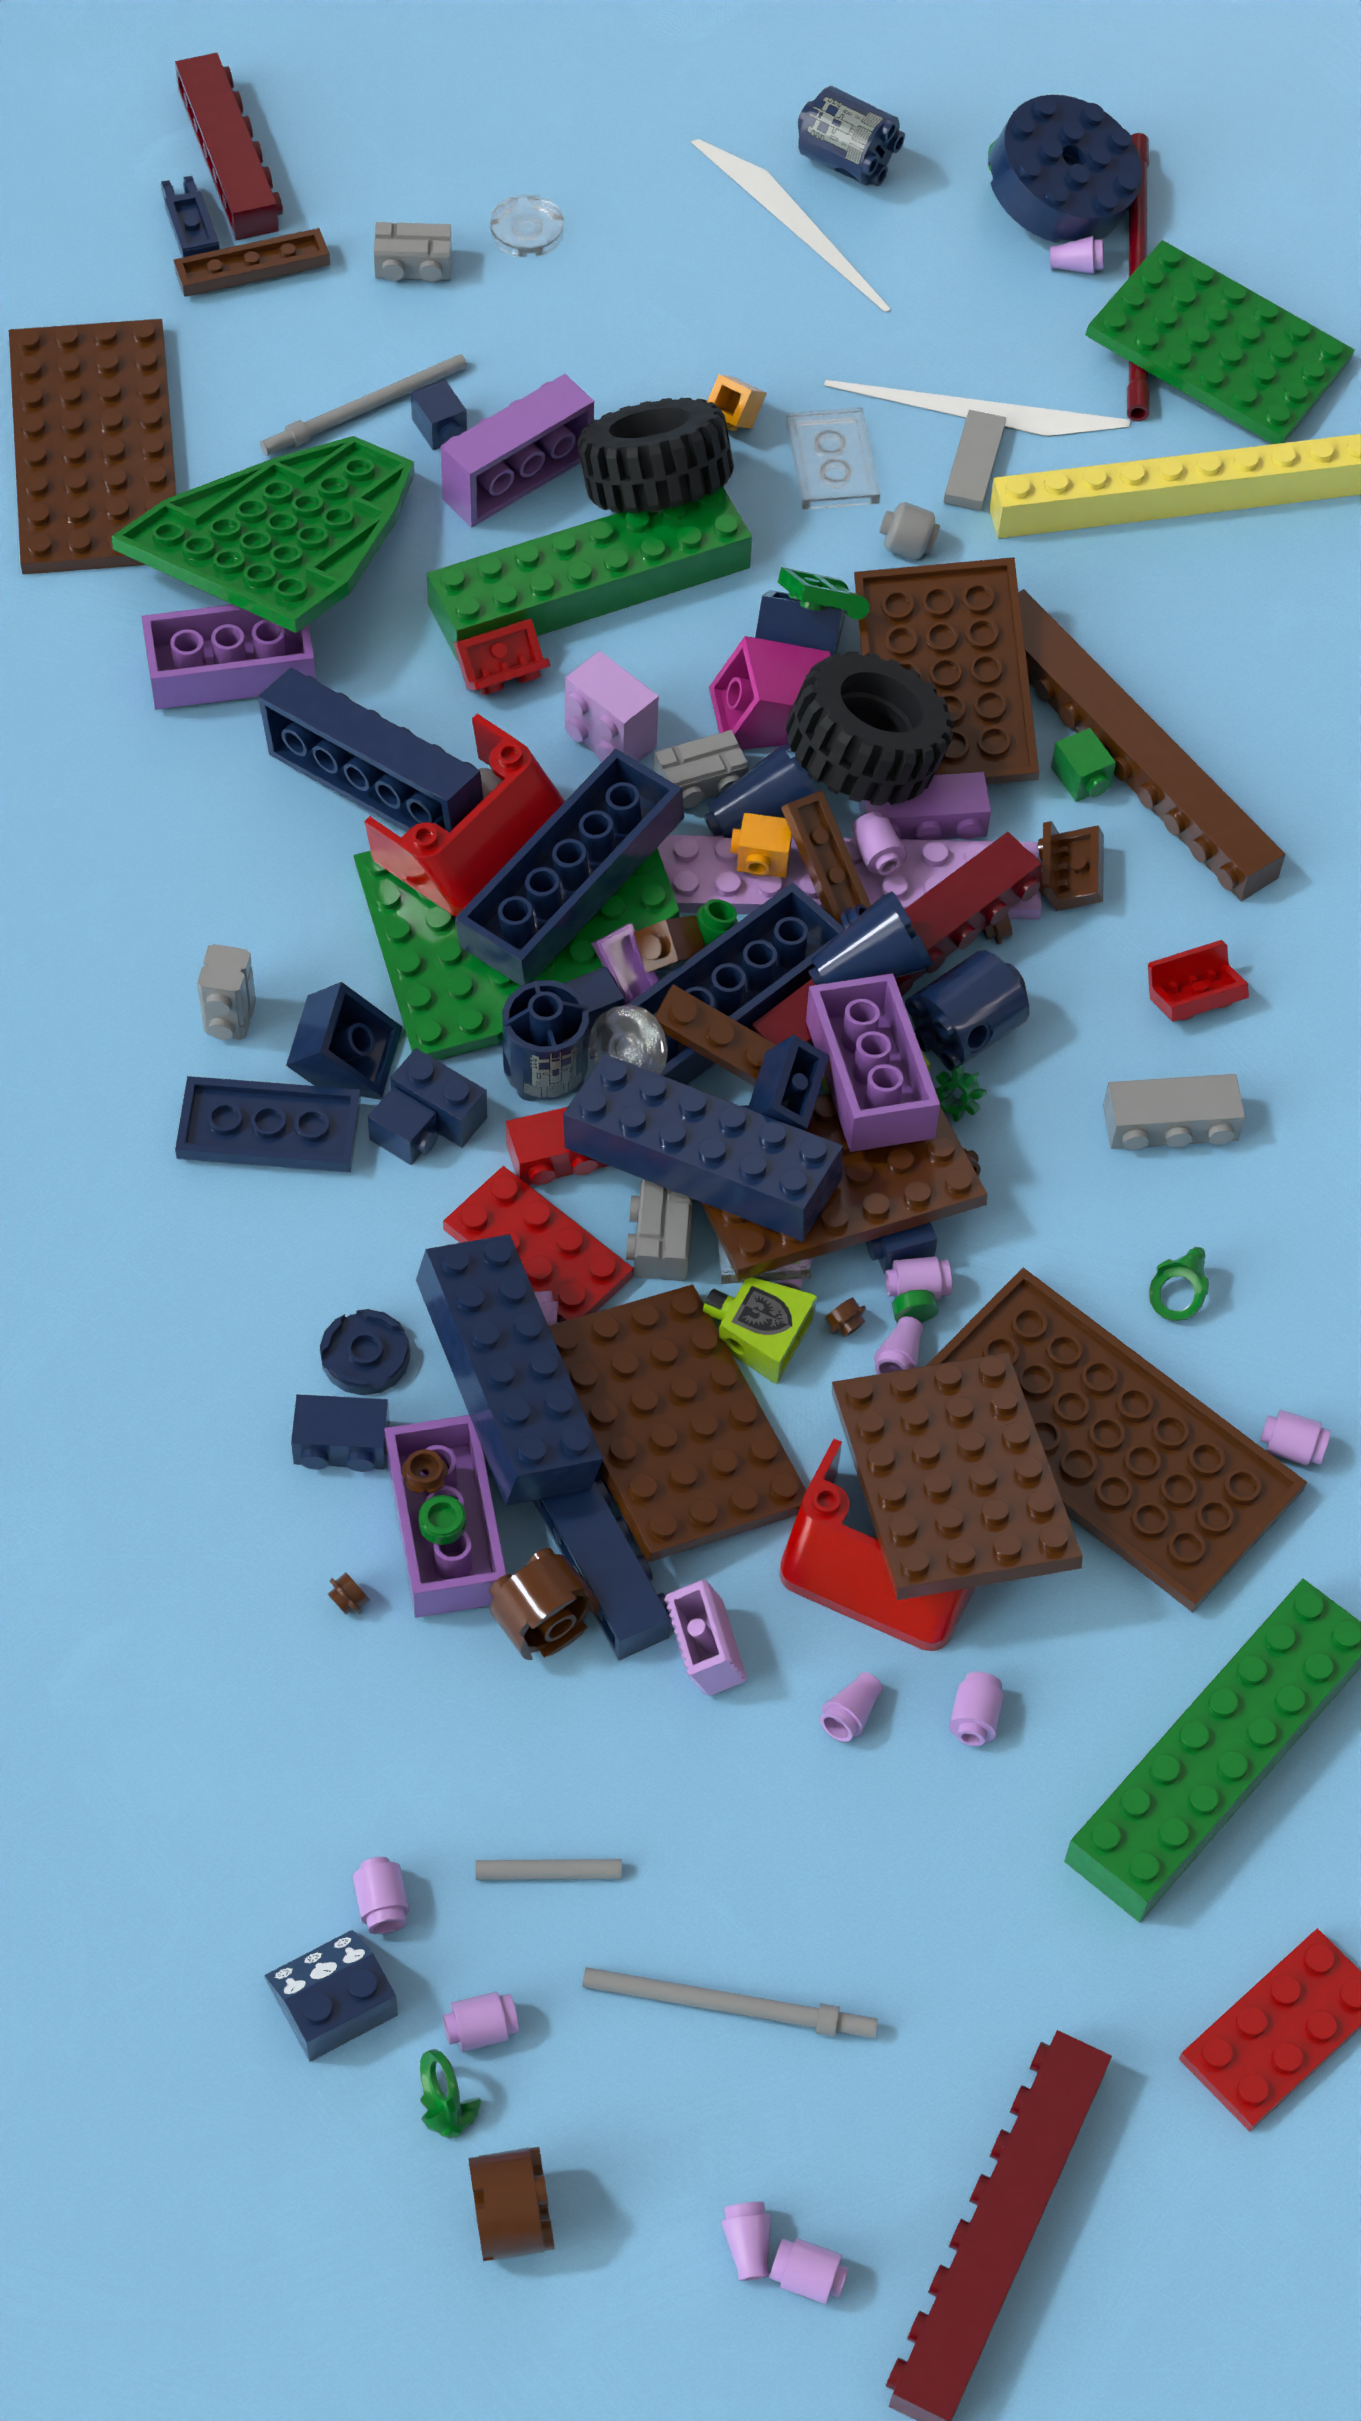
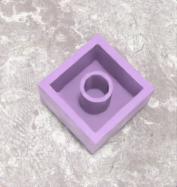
(610, 709)

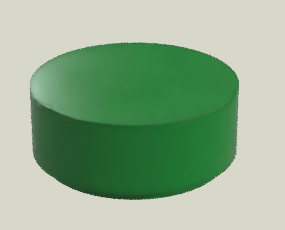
(916, 1304)
(442, 1519)

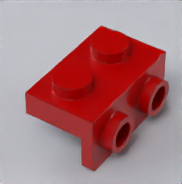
(500, 656)
(1195, 982)

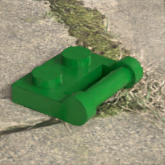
(820, 591)

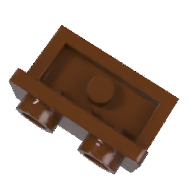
(1072, 866)

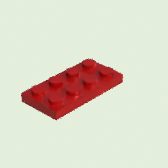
(550, 1244)
(1279, 2030)

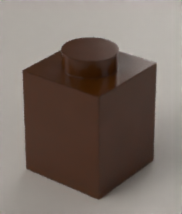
(669, 943)

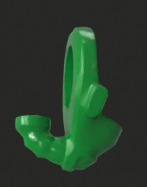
(1188, 1266)
(443, 2111)

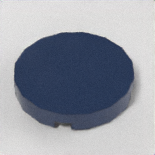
(365, 1352)

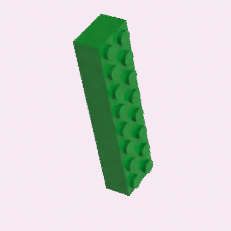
(591, 569)
(1218, 1751)

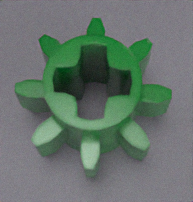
(968, 1085)

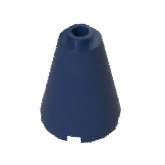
(760, 792)
(873, 945)

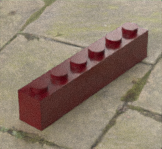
(228, 147)

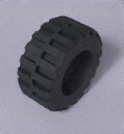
(655, 455)
(869, 728)

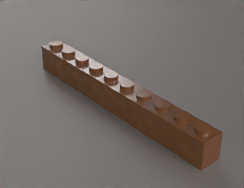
(1147, 757)

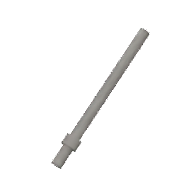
(300, 432)
(825, 2018)

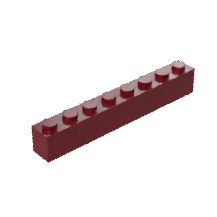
(943, 918)
(1000, 2231)

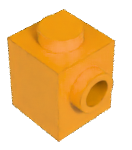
(737, 401)
(762, 845)

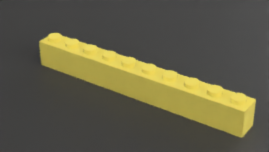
(1176, 486)

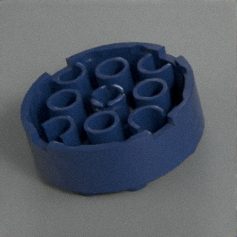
(1065, 168)

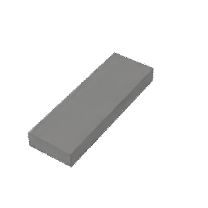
(975, 460)

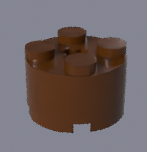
(542, 1604)
(511, 2203)

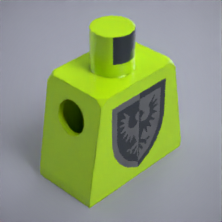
(762, 1323)

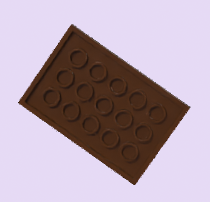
(967, 639)
(877, 1196)
(676, 1424)
(955, 1476)

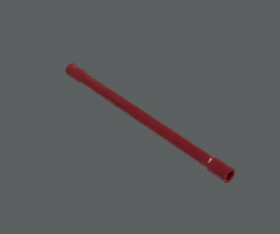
(1138, 389)

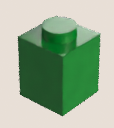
(1083, 765)

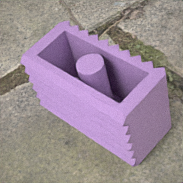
(705, 1637)

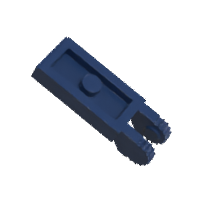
(189, 219)

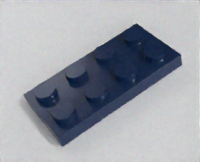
(268, 1124)

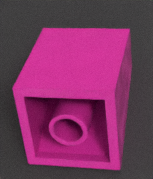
(759, 689)

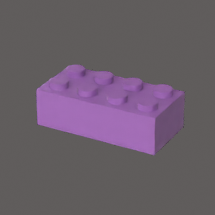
(515, 450)
(219, 655)
(872, 1062)
(455, 1573)

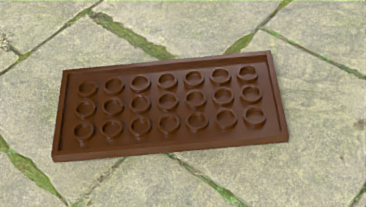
(88, 439)
(1130, 1445)

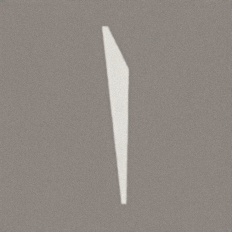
(775, 199)
(1019, 417)

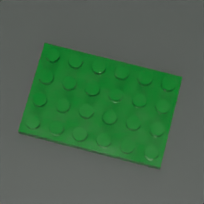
(1220, 343)

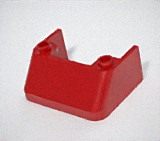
(460, 863)
(849, 1571)

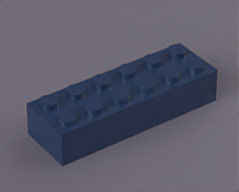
(365, 755)
(570, 868)
(747, 969)
(703, 1147)
(508, 1370)

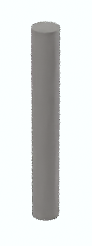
(549, 1869)

